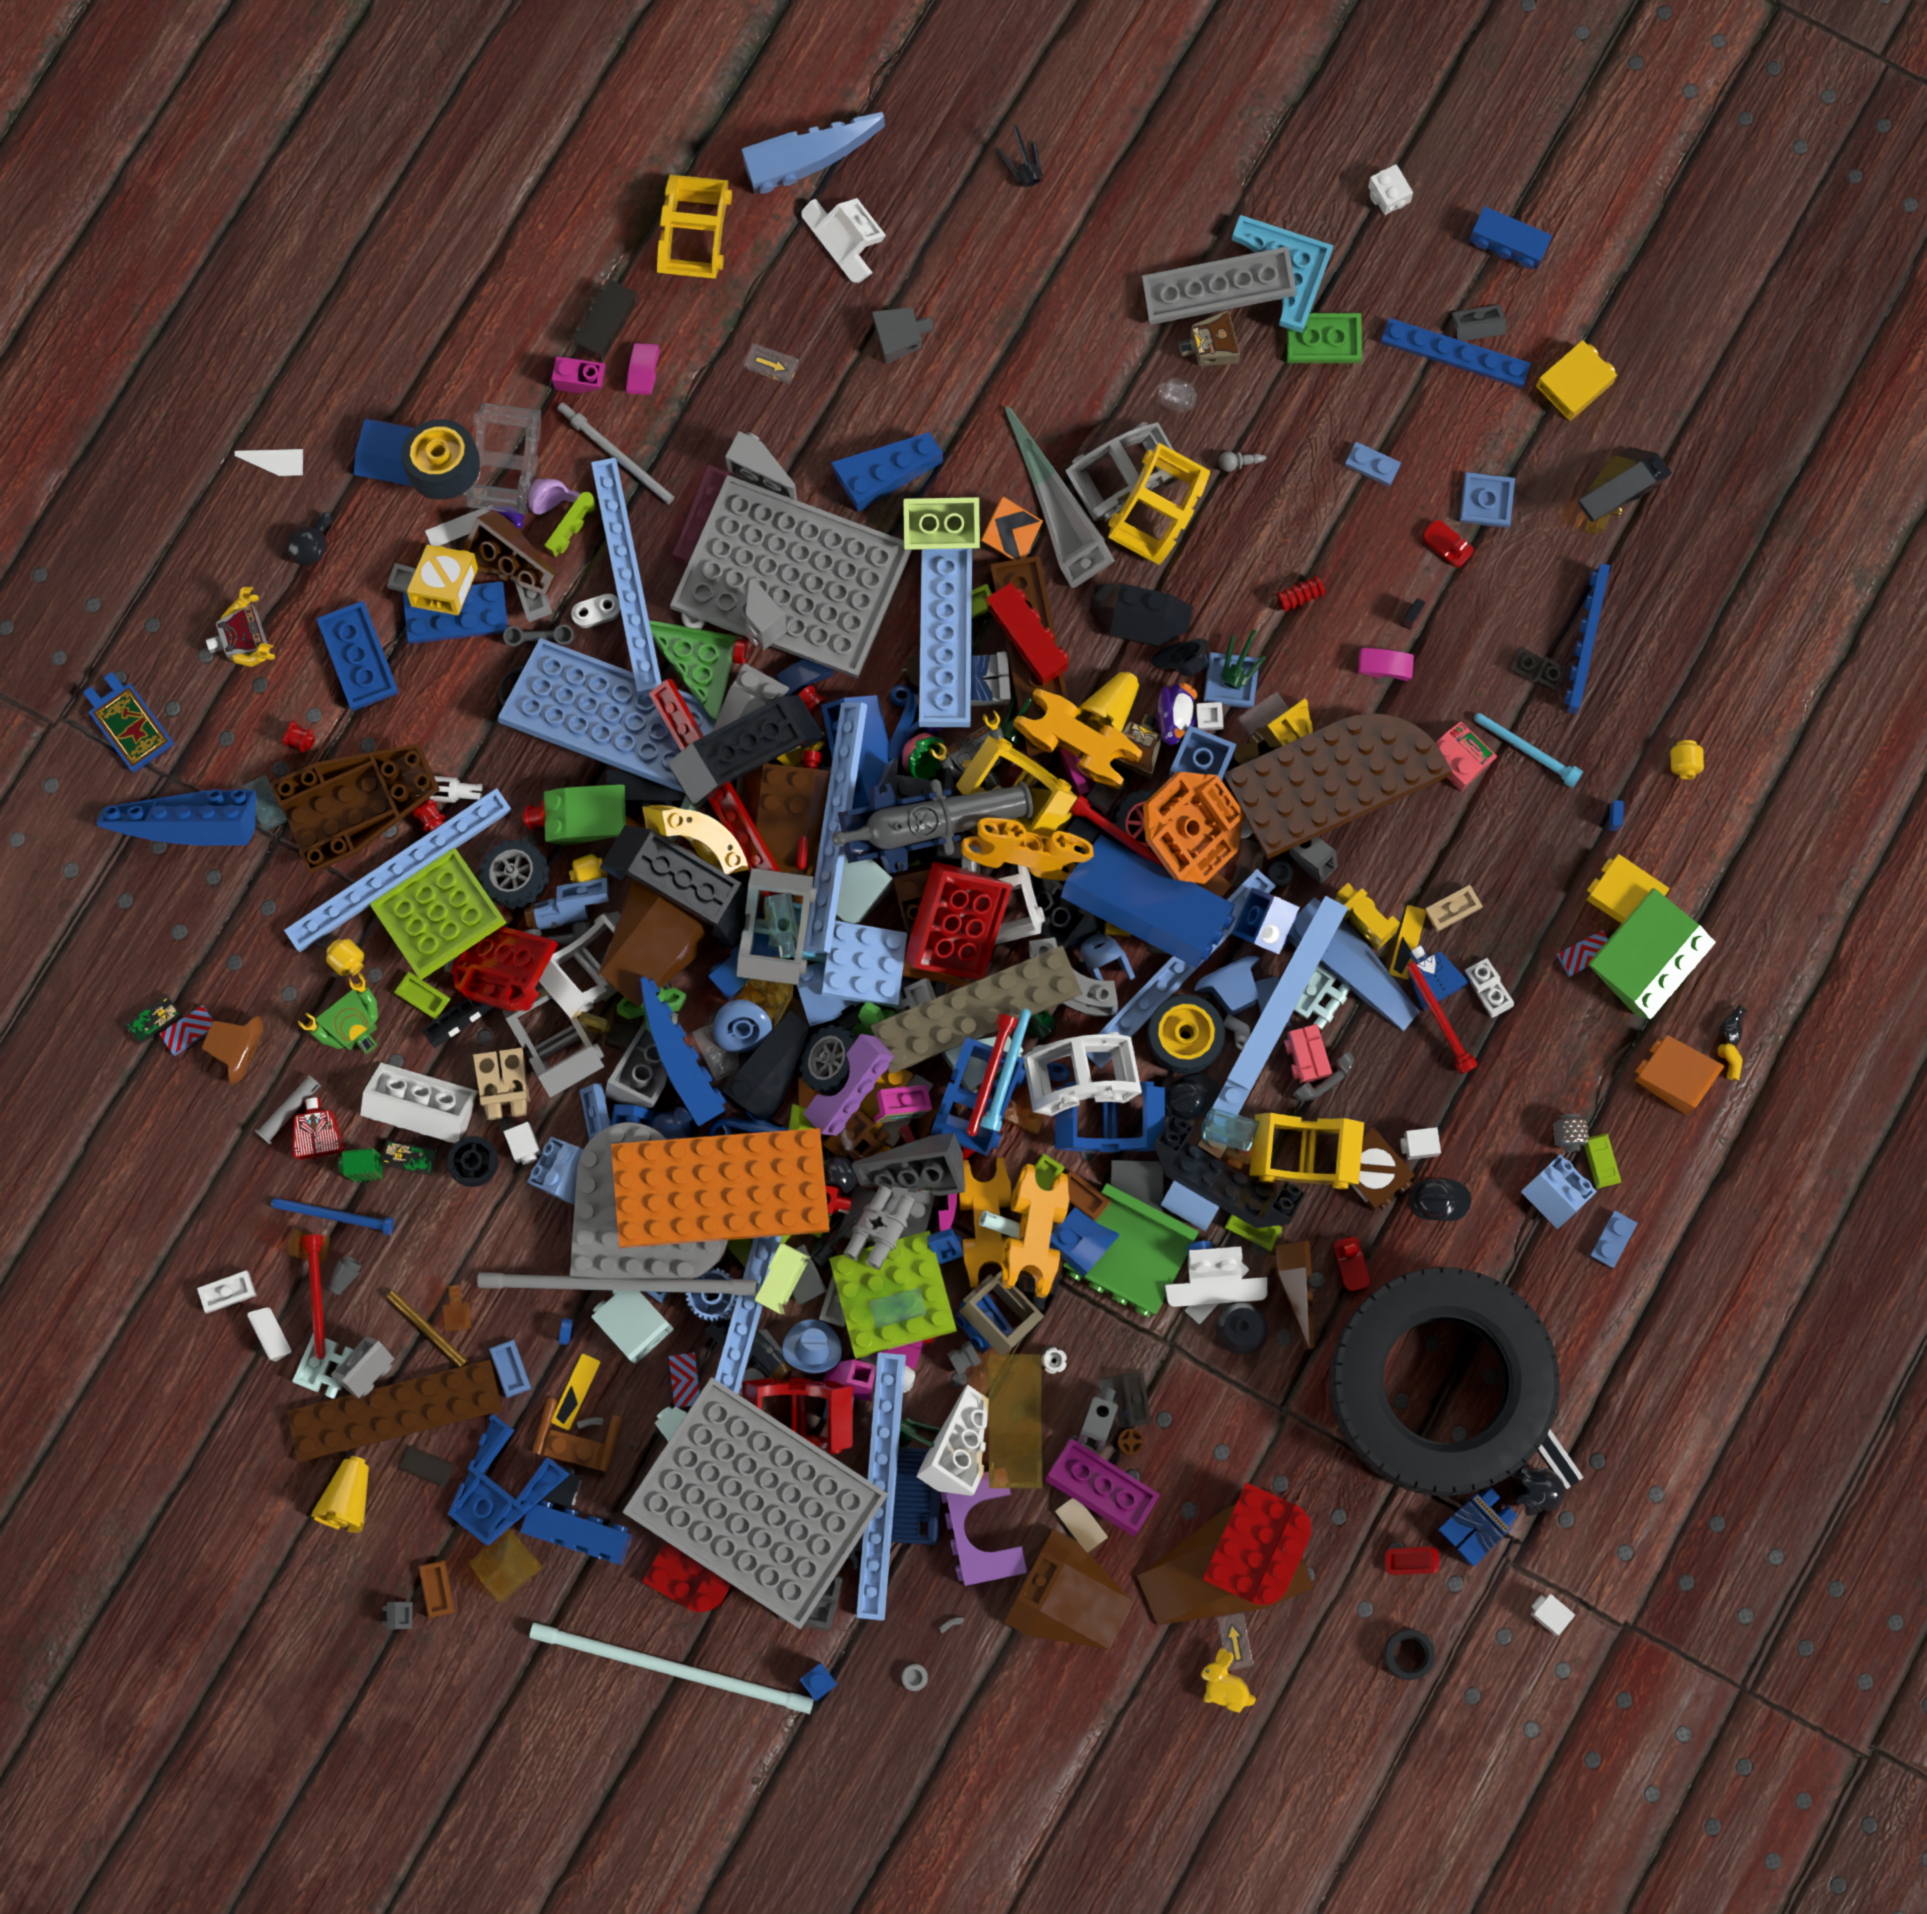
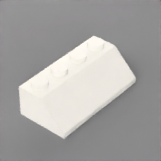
(418, 1103)

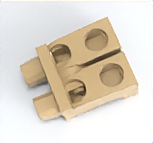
(503, 1090)

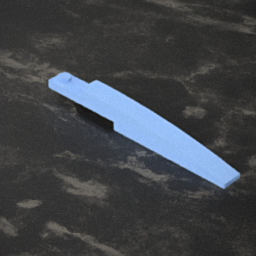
(1280, 1006)

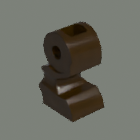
(1248, 751)

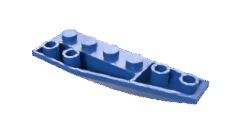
(873, 747)
(188, 818)
(678, 1059)

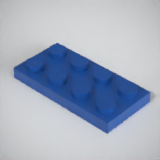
(481, 614)
(357, 655)

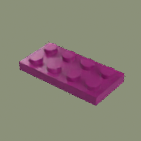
(1102, 1487)

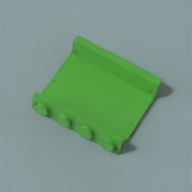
(1142, 1256)

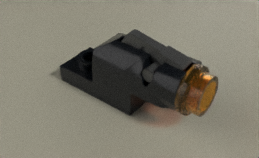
(764, 1351)

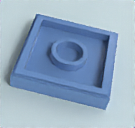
(1487, 500)
(1217, 692)

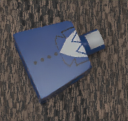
(1438, 973)

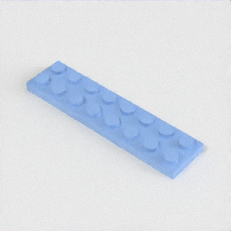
(945, 638)

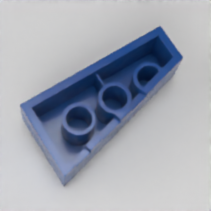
(885, 469)
(577, 1533)

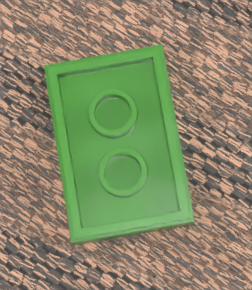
(1327, 339)

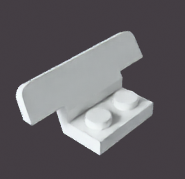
(845, 234)
(1215, 1279)

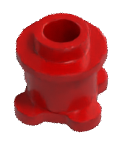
(299, 737)
(429, 816)
(534, 816)

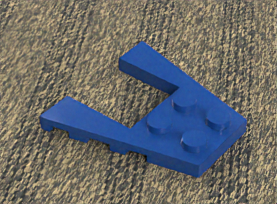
(484, 1505)

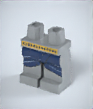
(990, 680)

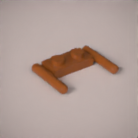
(573, 1448)

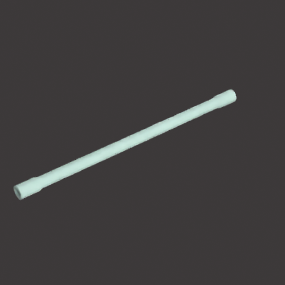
(554, 1636)

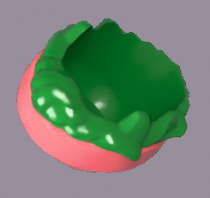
(916, 758)

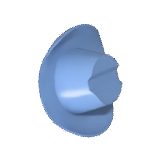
(741, 1026)
(812, 1347)

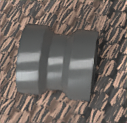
(963, 1358)

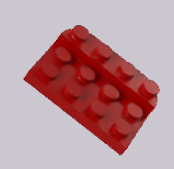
(503, 969)
(1259, 1547)
(686, 1580)

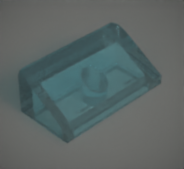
(1229, 1129)

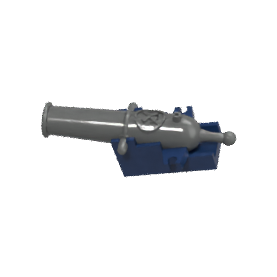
(897, 826)

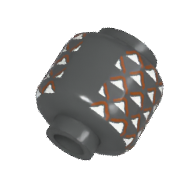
(1570, 1132)

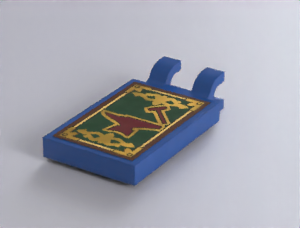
(128, 724)

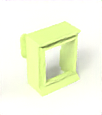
(782, 1278)

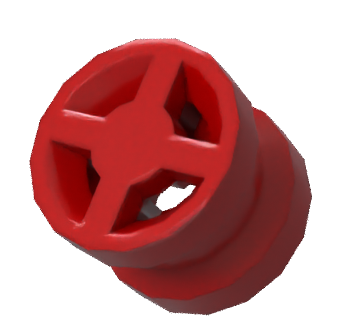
(811, 699)

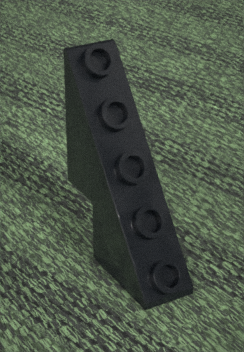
(1102, 800)

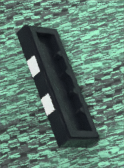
(454, 1021)

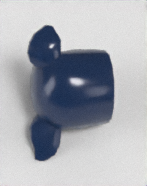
(673, 1124)

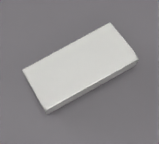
(269, 1333)

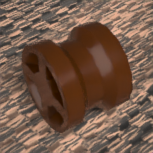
(1133, 1439)

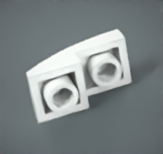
(1489, 988)

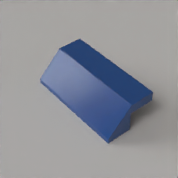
(380, 451)

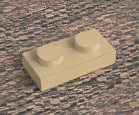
(1453, 908)

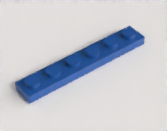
(1455, 353)
(1584, 648)

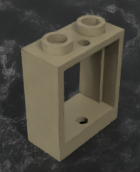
(1015, 1300)

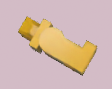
(1366, 917)

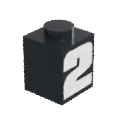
(567, 1490)

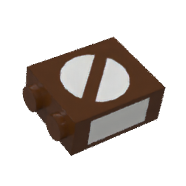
(1380, 1172)

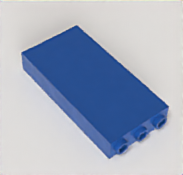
(1149, 902)

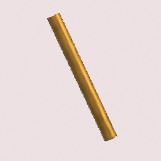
(427, 1329)

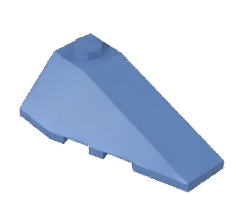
(818, 1007)

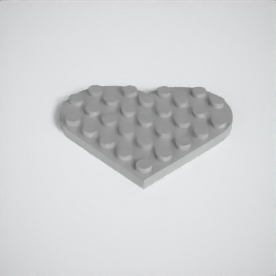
(595, 1221)

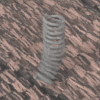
(586, 1423)
(954, 1621)

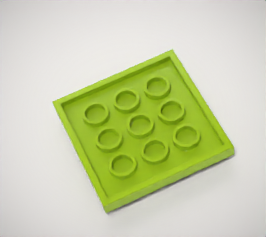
(437, 913)
(904, 1269)

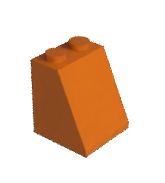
(1677, 1074)

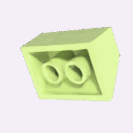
(941, 523)

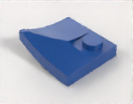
(1081, 1241)

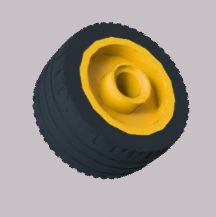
(440, 459)
(1188, 1015)

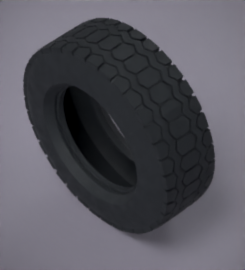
(1511, 1332)

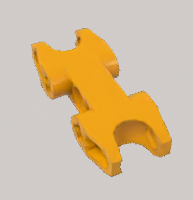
(1062, 729)
(1014, 845)
(980, 1196)
(1032, 1249)

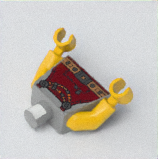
(241, 633)

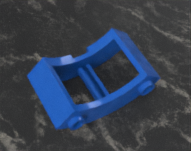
(947, 1123)
(1153, 1124)

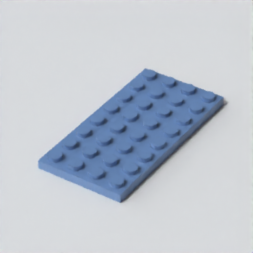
(595, 712)

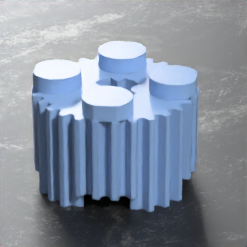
(718, 1308)

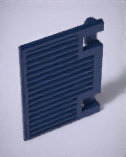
(914, 1501)

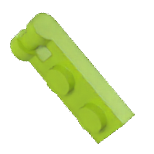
(570, 524)

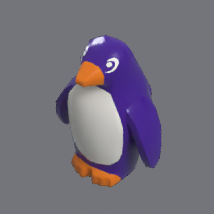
(1175, 712)

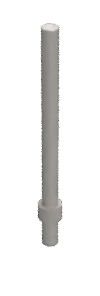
(579, 422)

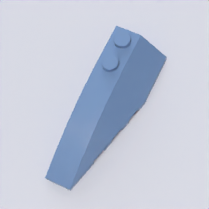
(796, 156)
(1359, 968)

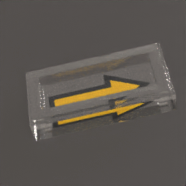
(771, 363)
(1235, 1639)

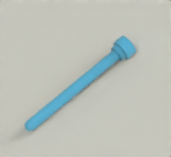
(1569, 774)
(992, 1118)

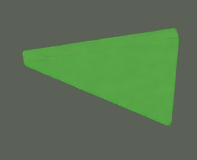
(700, 659)

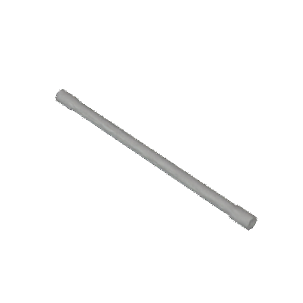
(734, 1287)

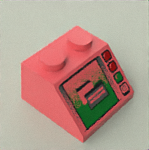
(1464, 754)

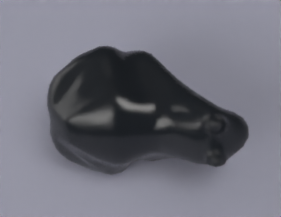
(1731, 1028)

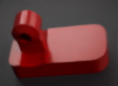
(1448, 543)
(1351, 1264)
(1412, 1561)

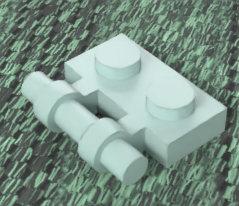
(1317, 987)
(313, 1371)

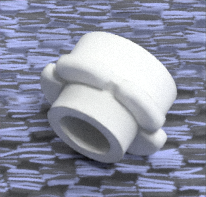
(1050, 1367)

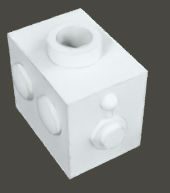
(1390, 189)

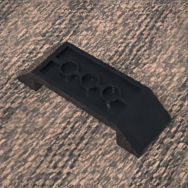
(744, 747)
(680, 878)
(1221, 1183)

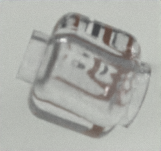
(1177, 395)

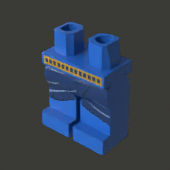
(1486, 1523)

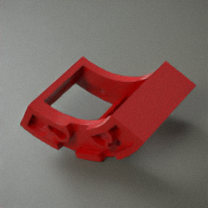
(839, 1407)

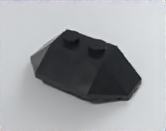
(1140, 613)

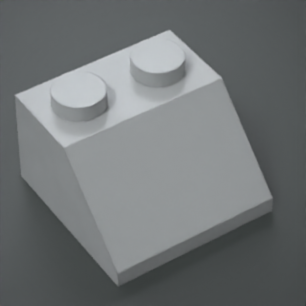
(763, 617)
(363, 1367)

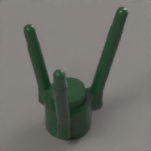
(1234, 676)
(1009, 731)
(1041, 1025)
(908, 1432)

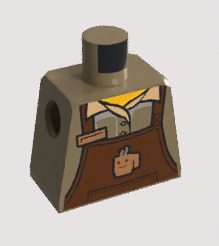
(1212, 341)
(1147, 741)

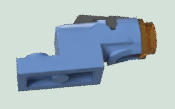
(569, 906)

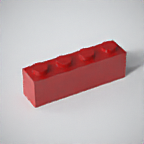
(1027, 633)

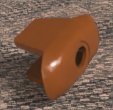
(234, 1045)

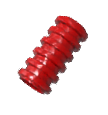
(1300, 593)

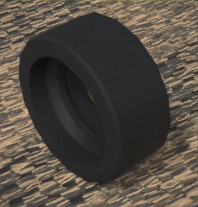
(1428, 1649)

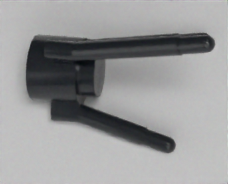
(1029, 173)
(825, 1250)

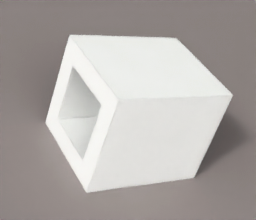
(523, 1143)
(1421, 1143)
(1551, 1613)

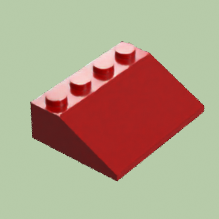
(957, 922)

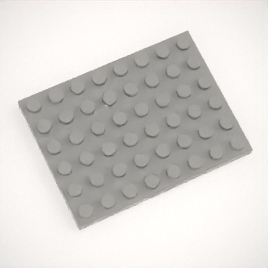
(815, 566)
(755, 1503)

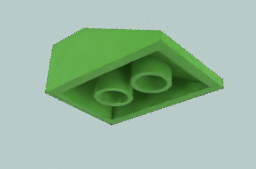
(584, 814)

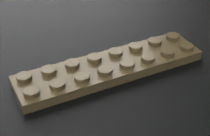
(975, 1008)

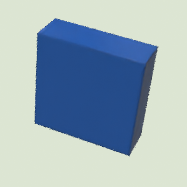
(1616, 815)

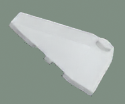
(956, 1458)

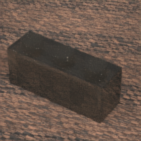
(605, 320)

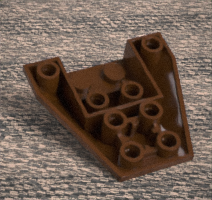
(1069, 1597)

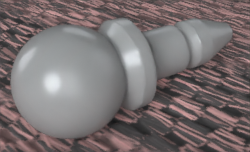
(1229, 461)

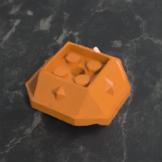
(1212, 822)

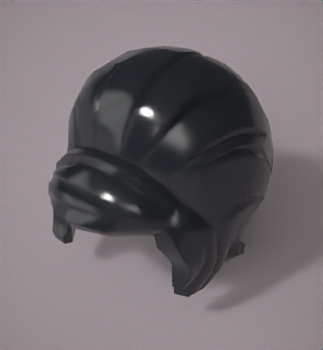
(1540, 1490)

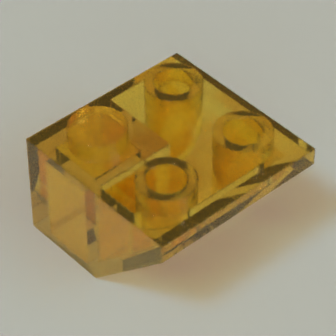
(769, 995)
(505, 1566)

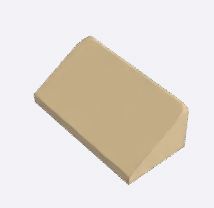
(1081, 1524)

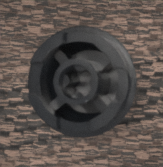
(472, 1161)
(1242, 1328)

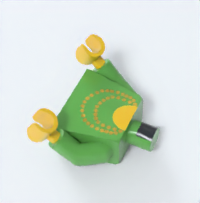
(348, 1020)

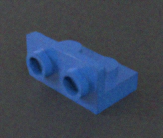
(991, 1311)

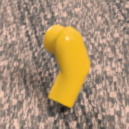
(1734, 1059)

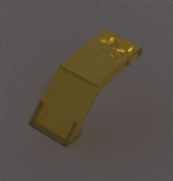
(1015, 1421)

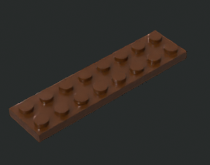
(1028, 576)
(394, 1411)

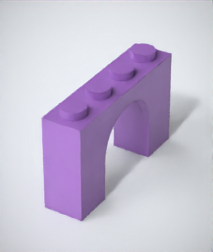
(975, 1564)

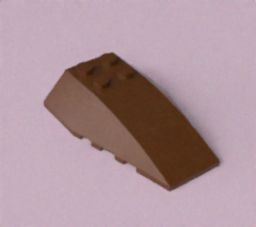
(785, 807)
(652, 941)
(1176, 1584)

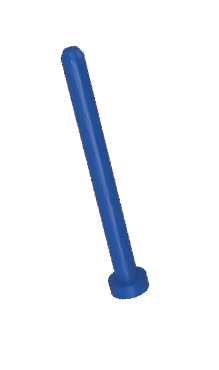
(386, 1225)

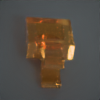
(457, 1314)

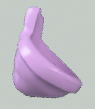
(547, 494)

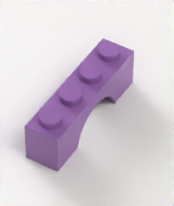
(867, 1061)

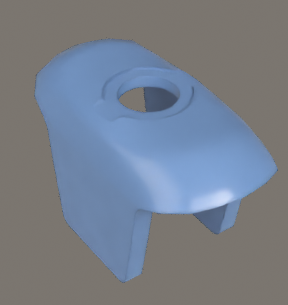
(1100, 956)
(1232, 985)

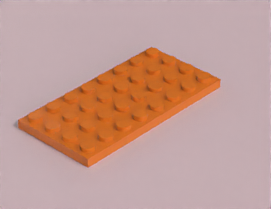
(719, 1188)

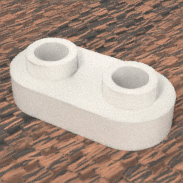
(596, 612)

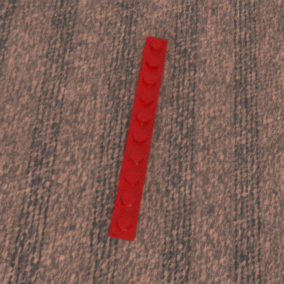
(726, 801)

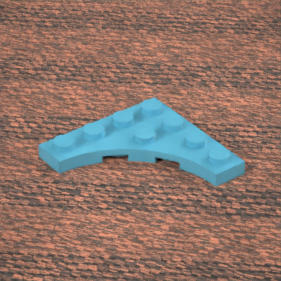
(1308, 263)

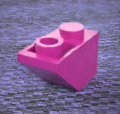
(577, 375)
(855, 1373)

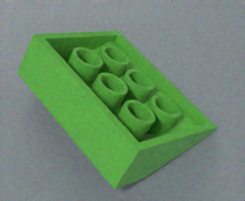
(1651, 954)

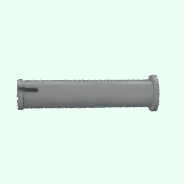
(288, 1109)

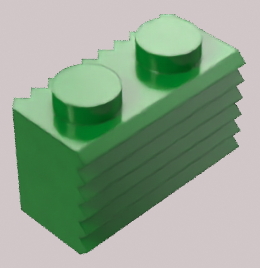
(361, 1165)

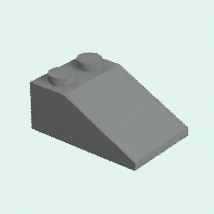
(756, 465)

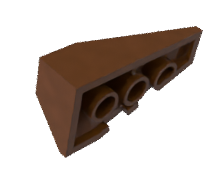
(507, 553)
(1293, 1271)

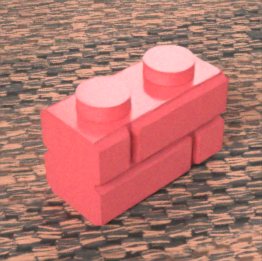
(1308, 1054)

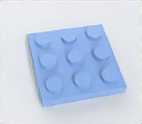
(864, 964)

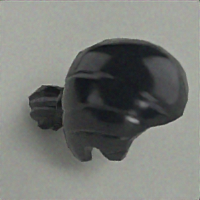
(309, 544)
(839, 1172)

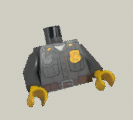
(962, 753)

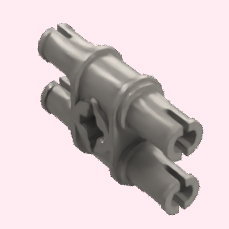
(885, 1236)

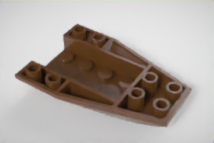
(352, 800)

